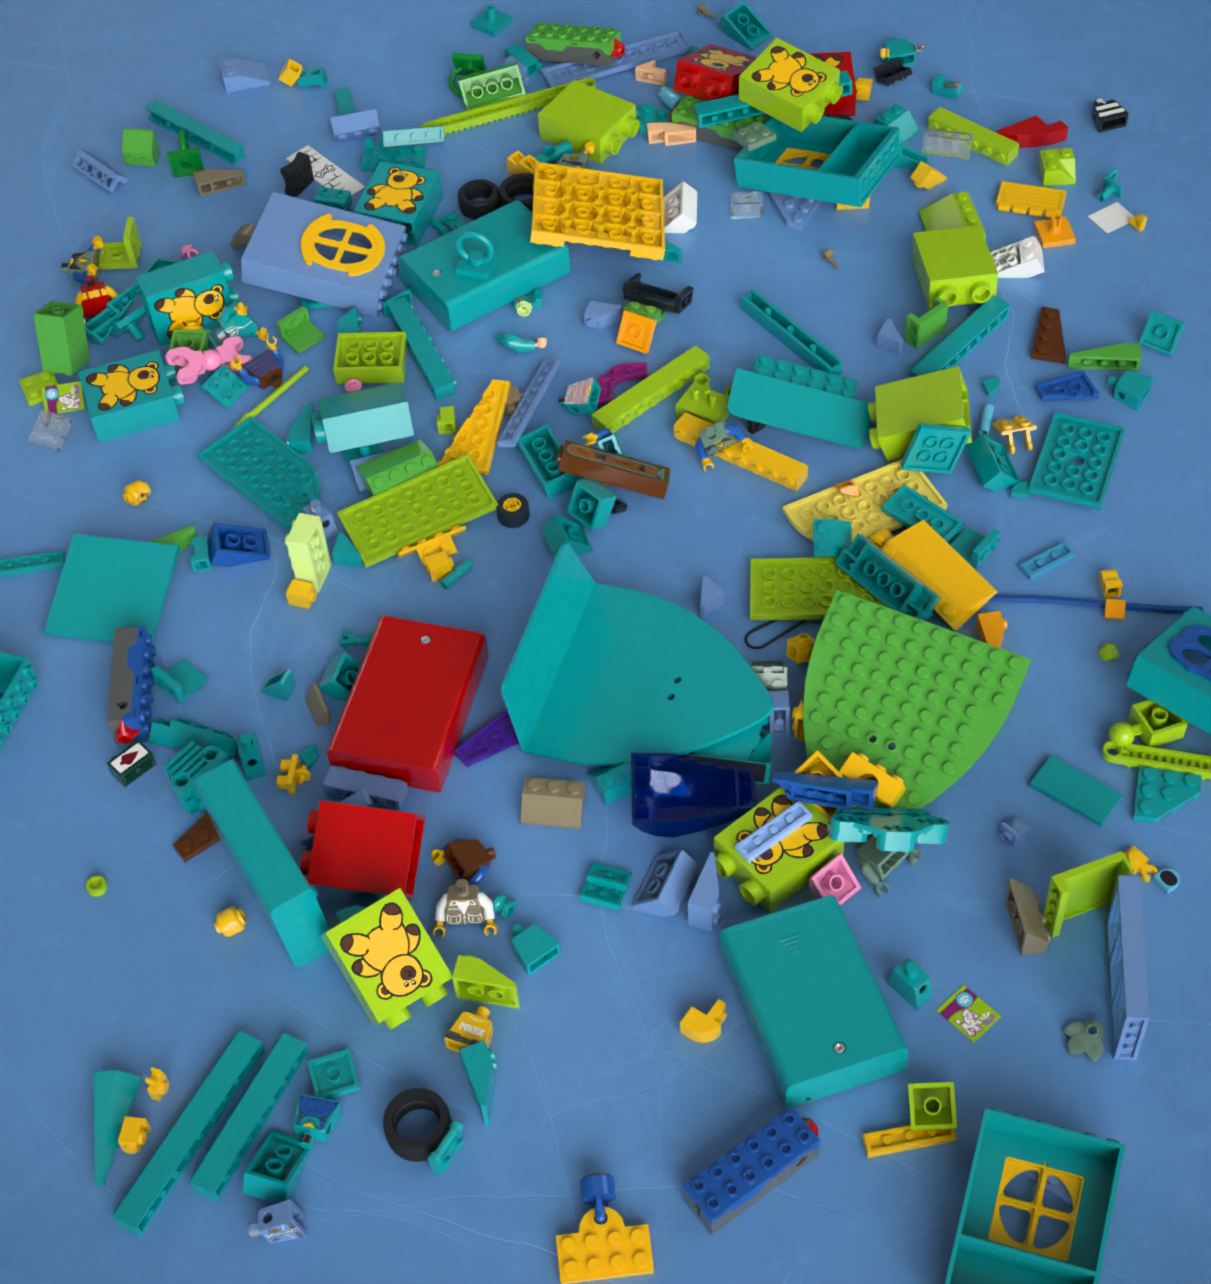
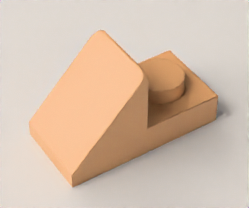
(650, 74)

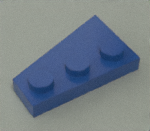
(1067, 387)

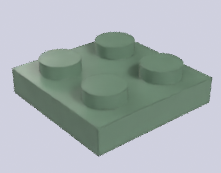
(754, 136)

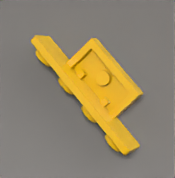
(439, 543)

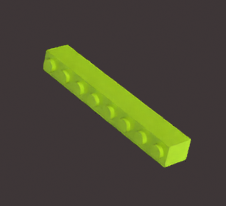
(651, 390)

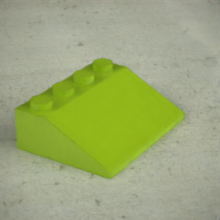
(951, 212)
(370, 357)

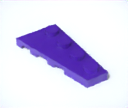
(488, 741)

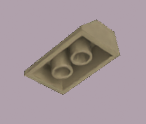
(553, 803)
(1026, 918)

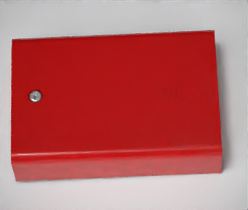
(410, 702)

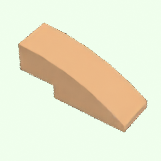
(670, 133)

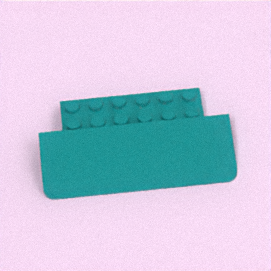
(800, 401)

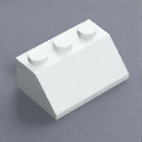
(680, 209)

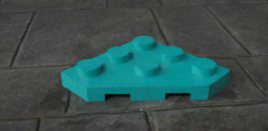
(1162, 792)

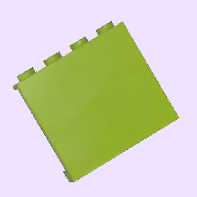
(1083, 889)

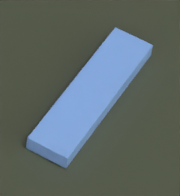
(773, 831)

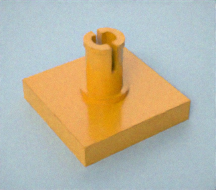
(1054, 231)
(636, 331)

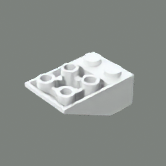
(1019, 259)

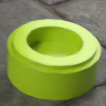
(96, 886)

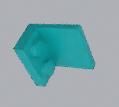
(179, 681)

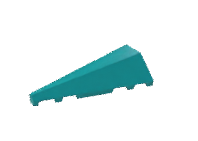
(103, 324)
(113, 1099)

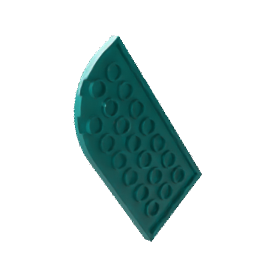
(264, 470)

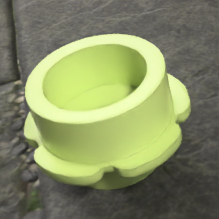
(523, 311)

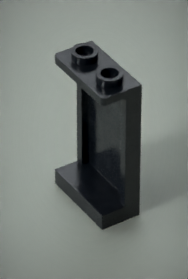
(657, 297)

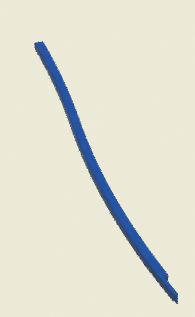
(1088, 602)

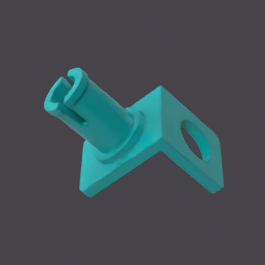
(1109, 186)

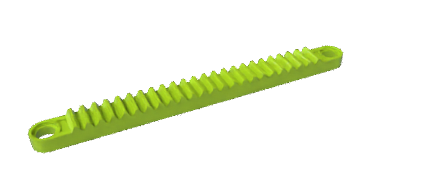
(501, 109)
(1159, 758)

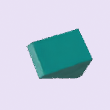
(345, 552)
(280, 685)

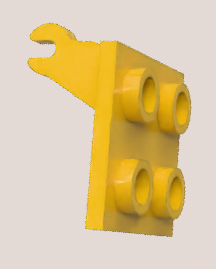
(1006, 427)

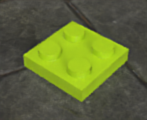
(32, 386)

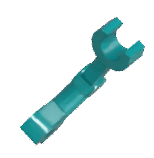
(352, 639)

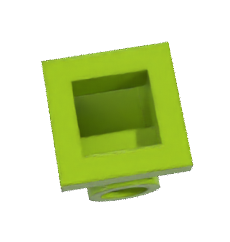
(446, 420)

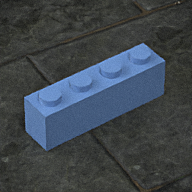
(383, 791)

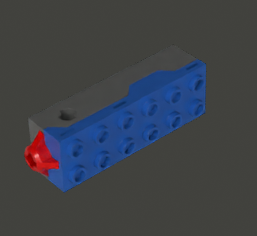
(131, 685)
(752, 1169)

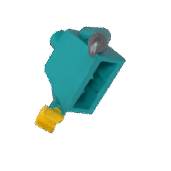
(902, 49)

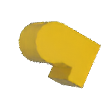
(1107, 580)

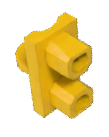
(296, 774)

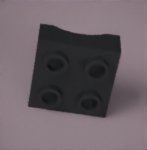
(297, 175)

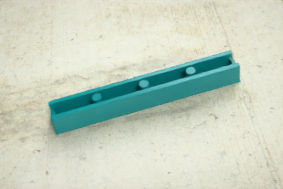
(196, 132)
(790, 333)

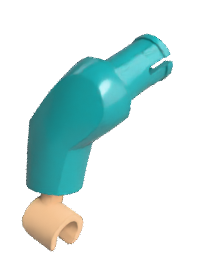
(516, 344)

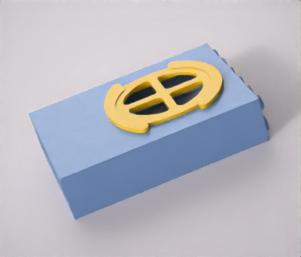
(286, 260)

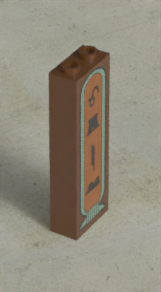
(613, 469)

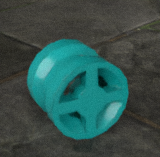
(504, 906)

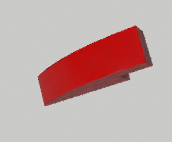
(1035, 132)

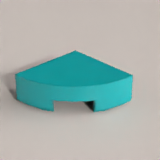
(991, 386)
(1021, 490)
(309, 756)

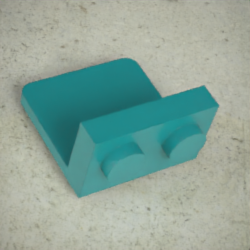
(976, 547)

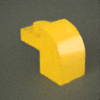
(704, 1027)

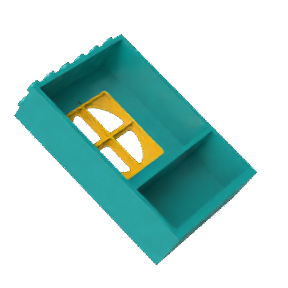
(853, 152)
(1015, 1145)

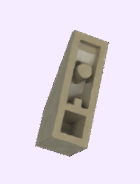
(217, 180)

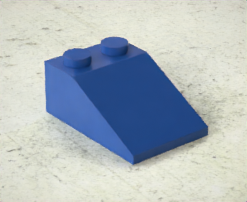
(237, 545)

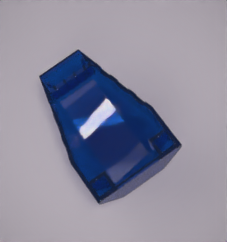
(685, 795)

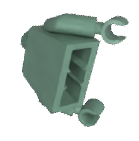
(880, 863)

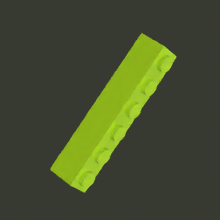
(984, 140)

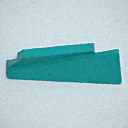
(183, 731)

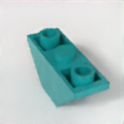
(350, 322)

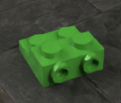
(648, 311)

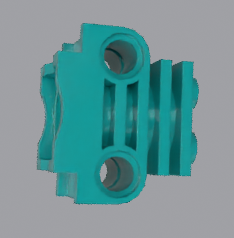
(188, 766)

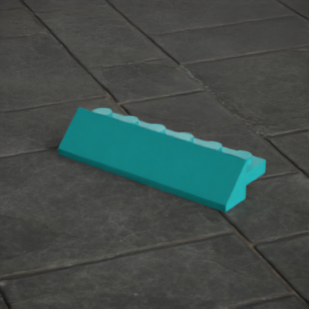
(887, 579)

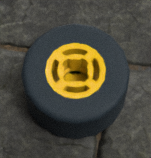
(513, 510)

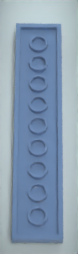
(635, 54)

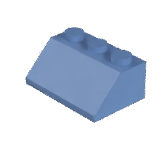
(666, 884)

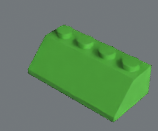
(491, 85)
(396, 467)

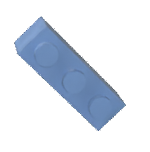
(355, 125)

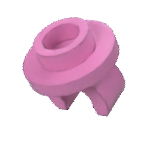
(187, 250)
(353, 385)

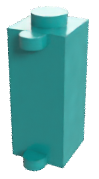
(522, 55)

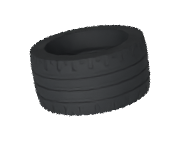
(514, 186)
(404, 1103)

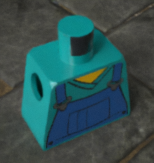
(315, 1119)

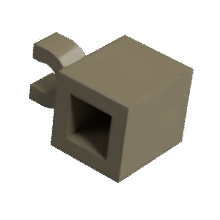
(513, 400)

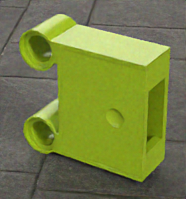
(704, 402)

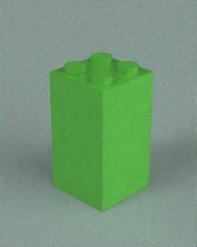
(61, 337)

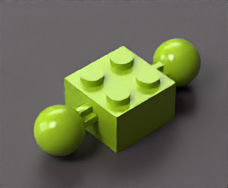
(1152, 724)

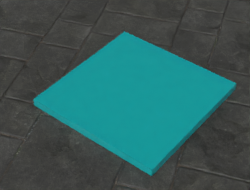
(110, 587)

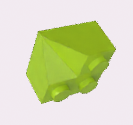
(1057, 167)

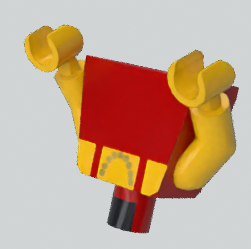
(94, 297)

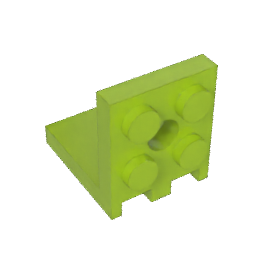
(127, 250)

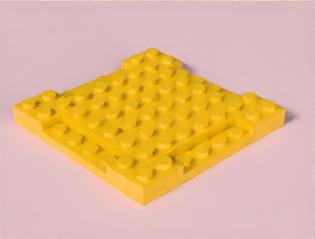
(598, 210)

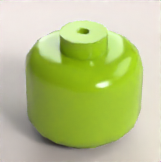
(1108, 652)

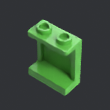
(931, 324)

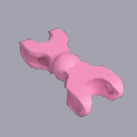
(197, 363)

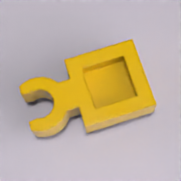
(1140, 863)
(158, 1084)

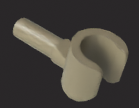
(702, 10)
(827, 255)

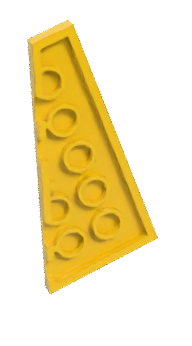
(481, 429)

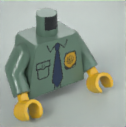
(578, 160)

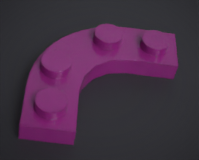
(618, 374)

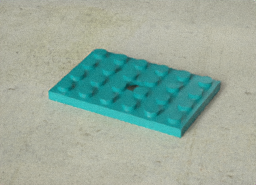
(1082, 438)

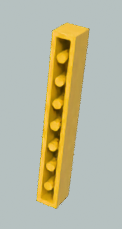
(758, 460)

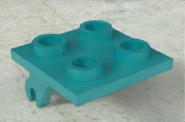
(224, 386)

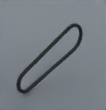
(769, 642)

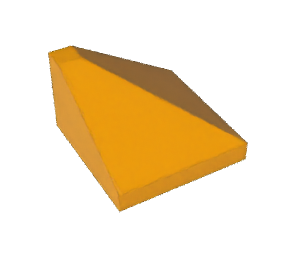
(847, 487)

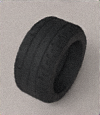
(477, 189)

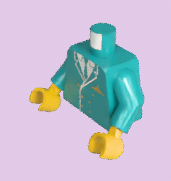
(239, 323)

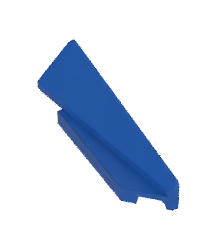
(828, 790)

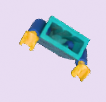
(606, 441)

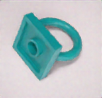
(475, 261)

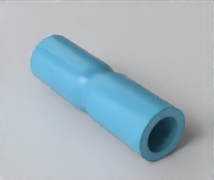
(986, 419)

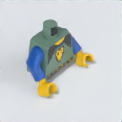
(85, 263)
(718, 438)

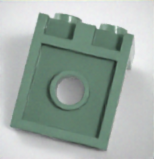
(771, 673)

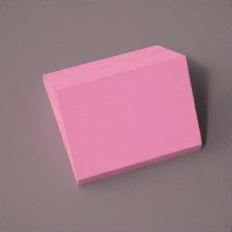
(834, 879)

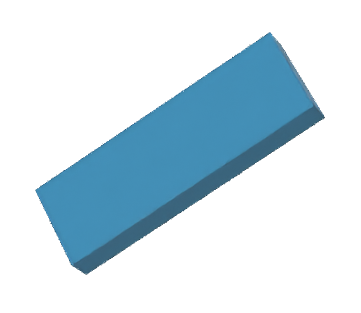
(1047, 560)

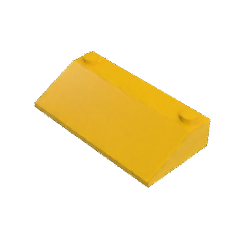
(942, 570)

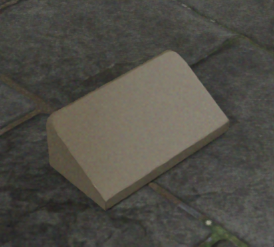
(317, 706)

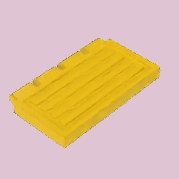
(1030, 199)

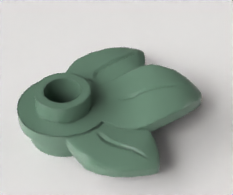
(1083, 1041)

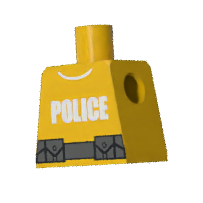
(470, 1030)

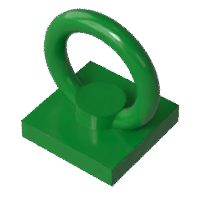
(465, 65)
(186, 160)

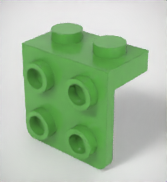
(298, 330)

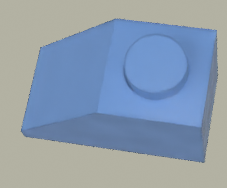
(602, 314)
(780, 717)

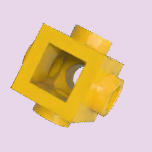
(800, 648)

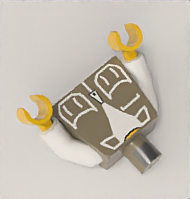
(464, 906)

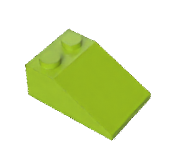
(482, 983)

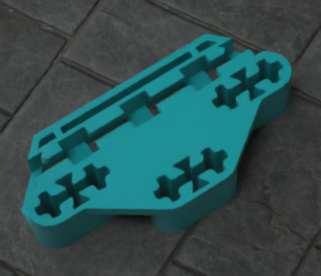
(893, 827)

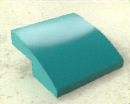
(606, 886)

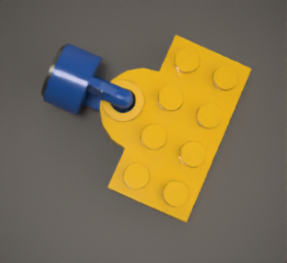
(603, 1244)

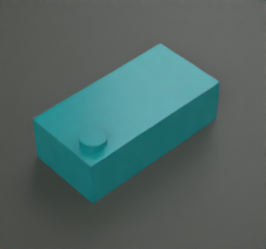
(540, 453)

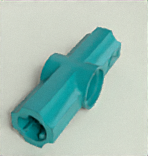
(554, 152)

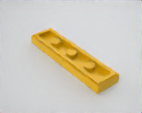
(904, 1139)

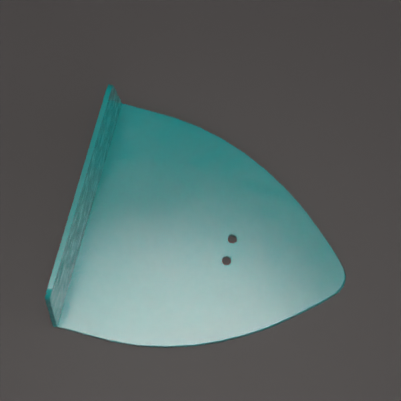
(602, 669)

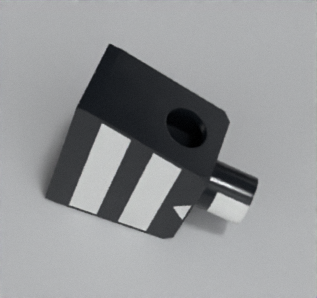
(1108, 115)

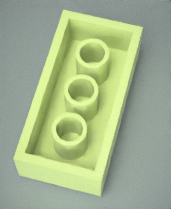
(308, 550)

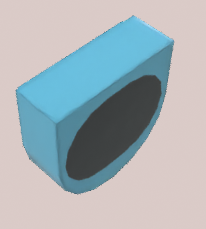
(1167, 879)

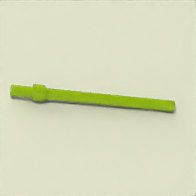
(274, 395)

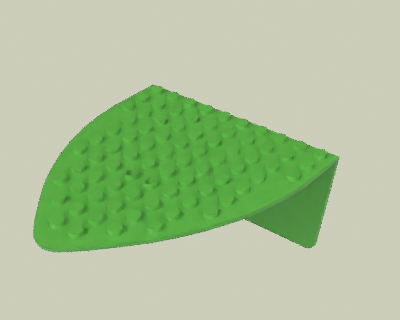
(907, 687)

